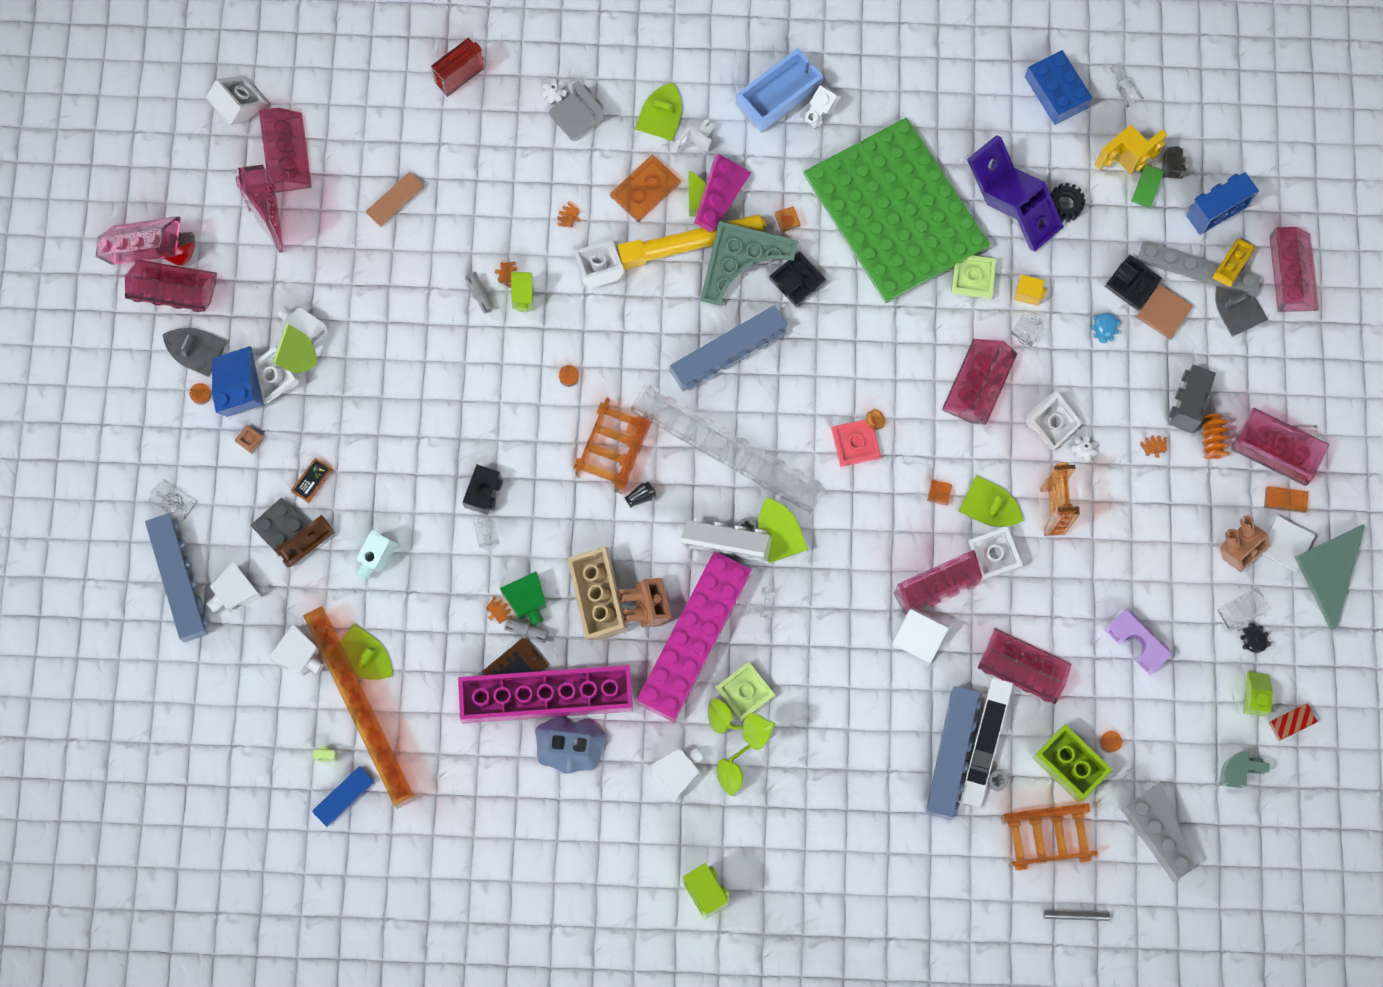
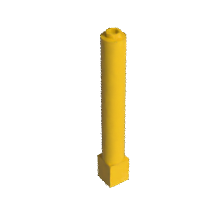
(637, 253)

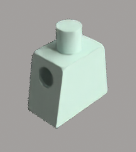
(380, 547)

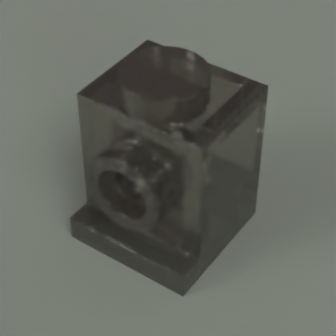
(1173, 163)

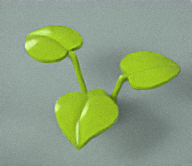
(756, 733)

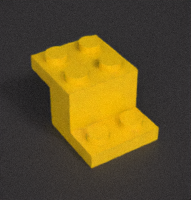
(1131, 150)

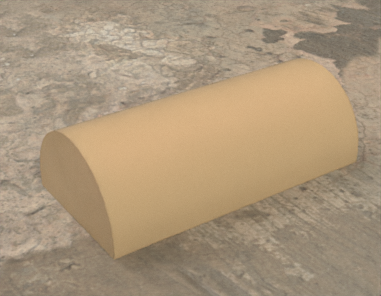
(597, 594)

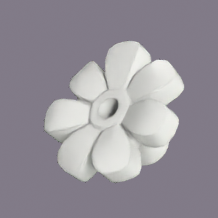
(554, 92)
(1084, 449)

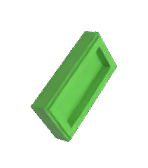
(1147, 186)

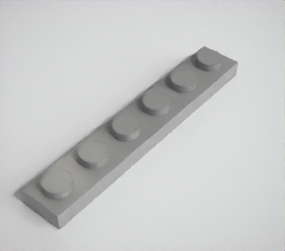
(1194, 267)

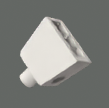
(304, 322)
(232, 590)
(297, 653)
(677, 771)

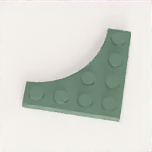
(736, 250)

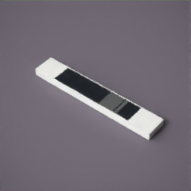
(986, 742)

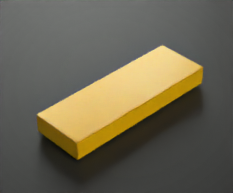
(1234, 262)

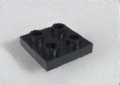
(797, 279)
(1133, 282)

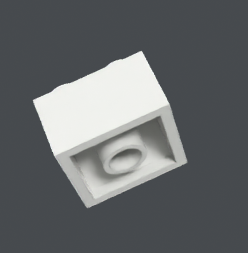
(236, 99)

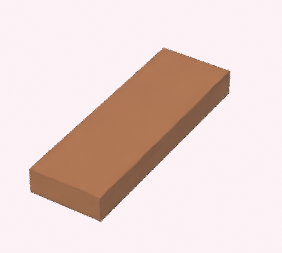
(394, 199)

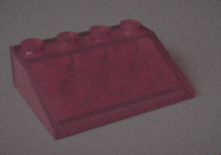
(261, 200)

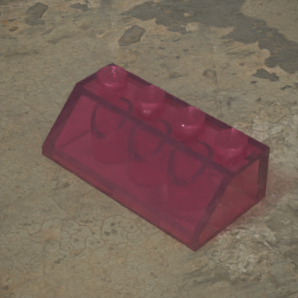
(285, 149)
(139, 241)
(1293, 270)
(170, 285)
(980, 380)
(1280, 447)
(939, 582)
(1025, 666)

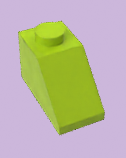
(696, 190)
(522, 291)
(1258, 694)

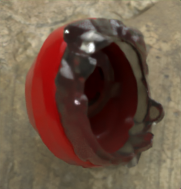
(185, 249)

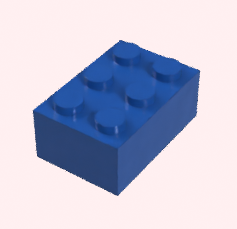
(1058, 87)
(1222, 202)

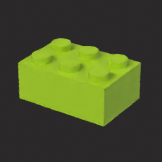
(1072, 763)
(705, 890)

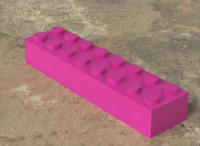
(694, 637)
(545, 694)

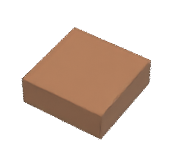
(249, 439)

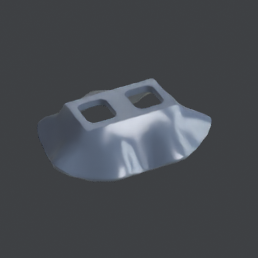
(567, 759)

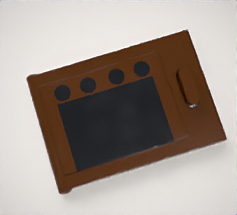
(517, 660)

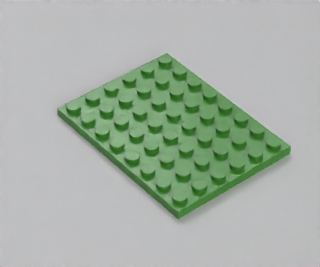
(896, 209)

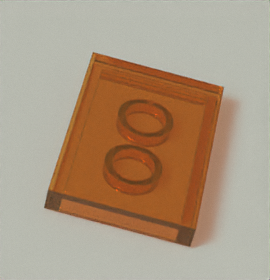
(645, 188)

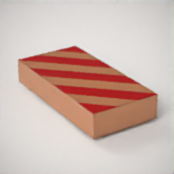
(1293, 722)

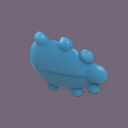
(1105, 327)

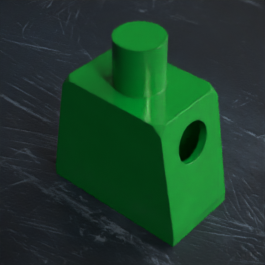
(526, 598)

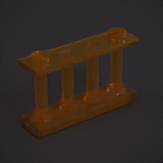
(626, 460)
(1061, 511)
(1035, 819)

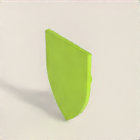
(661, 113)
(295, 351)
(990, 505)
(783, 529)
(366, 655)

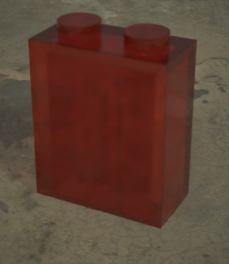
(458, 66)

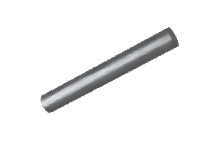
(1076, 915)

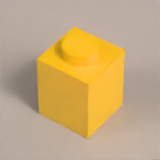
(1030, 290)

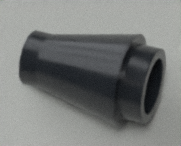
(641, 494)

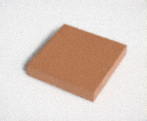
(1164, 311)

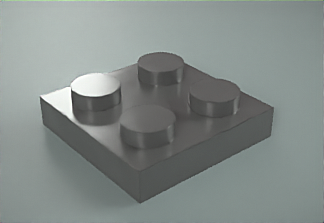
(278, 524)

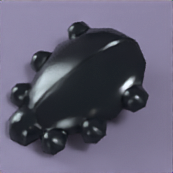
(1255, 639)

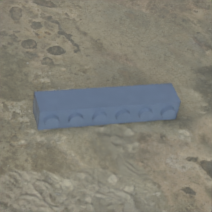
(728, 348)
(176, 577)
(952, 752)

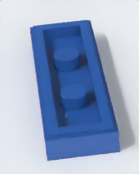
(343, 796)

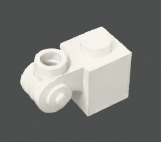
(822, 102)

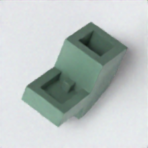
(1236, 768)

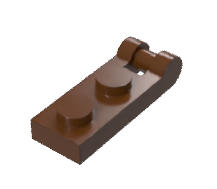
(304, 541)

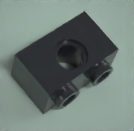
(482, 477)

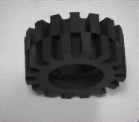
(1075, 195)

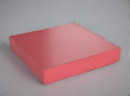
(855, 443)

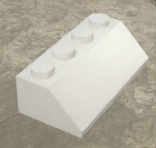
(726, 541)

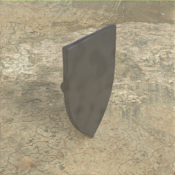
(1238, 310)
(194, 348)

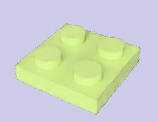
(974, 277)
(745, 691)

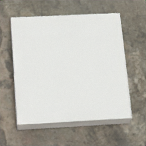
(1287, 542)
(920, 634)

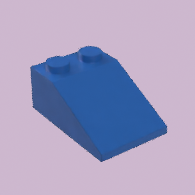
(235, 383)

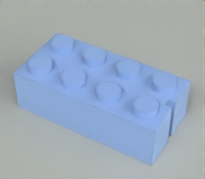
(779, 90)

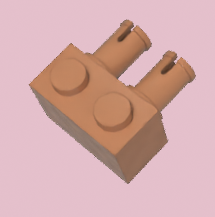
(1244, 544)
(650, 600)

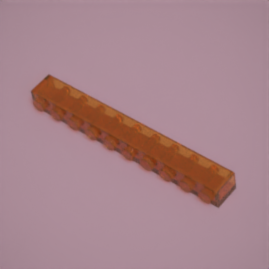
(359, 707)

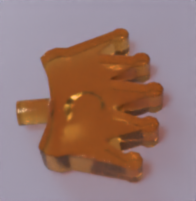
(568, 216)
(505, 272)
(1154, 446)
(498, 611)

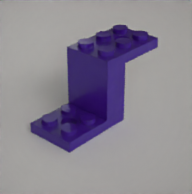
(1015, 193)

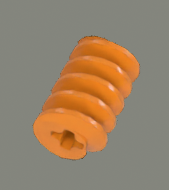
(1214, 436)

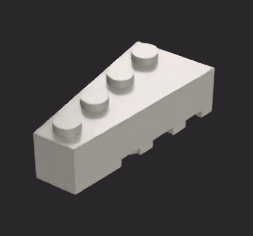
(1159, 830)

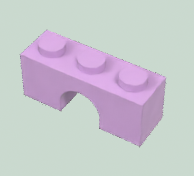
(1153, 652)

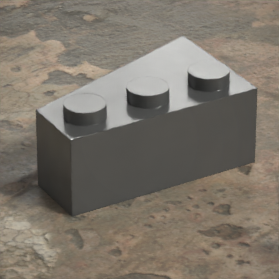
(1191, 398)

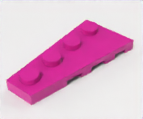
(720, 191)

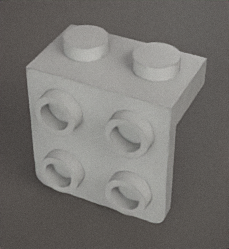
(577, 112)

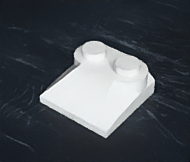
(599, 264)
(272, 378)
(1053, 420)
(996, 553)

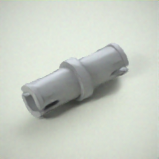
(479, 293)
(526, 630)

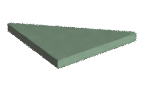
(1330, 570)

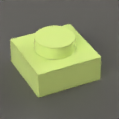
(325, 754)

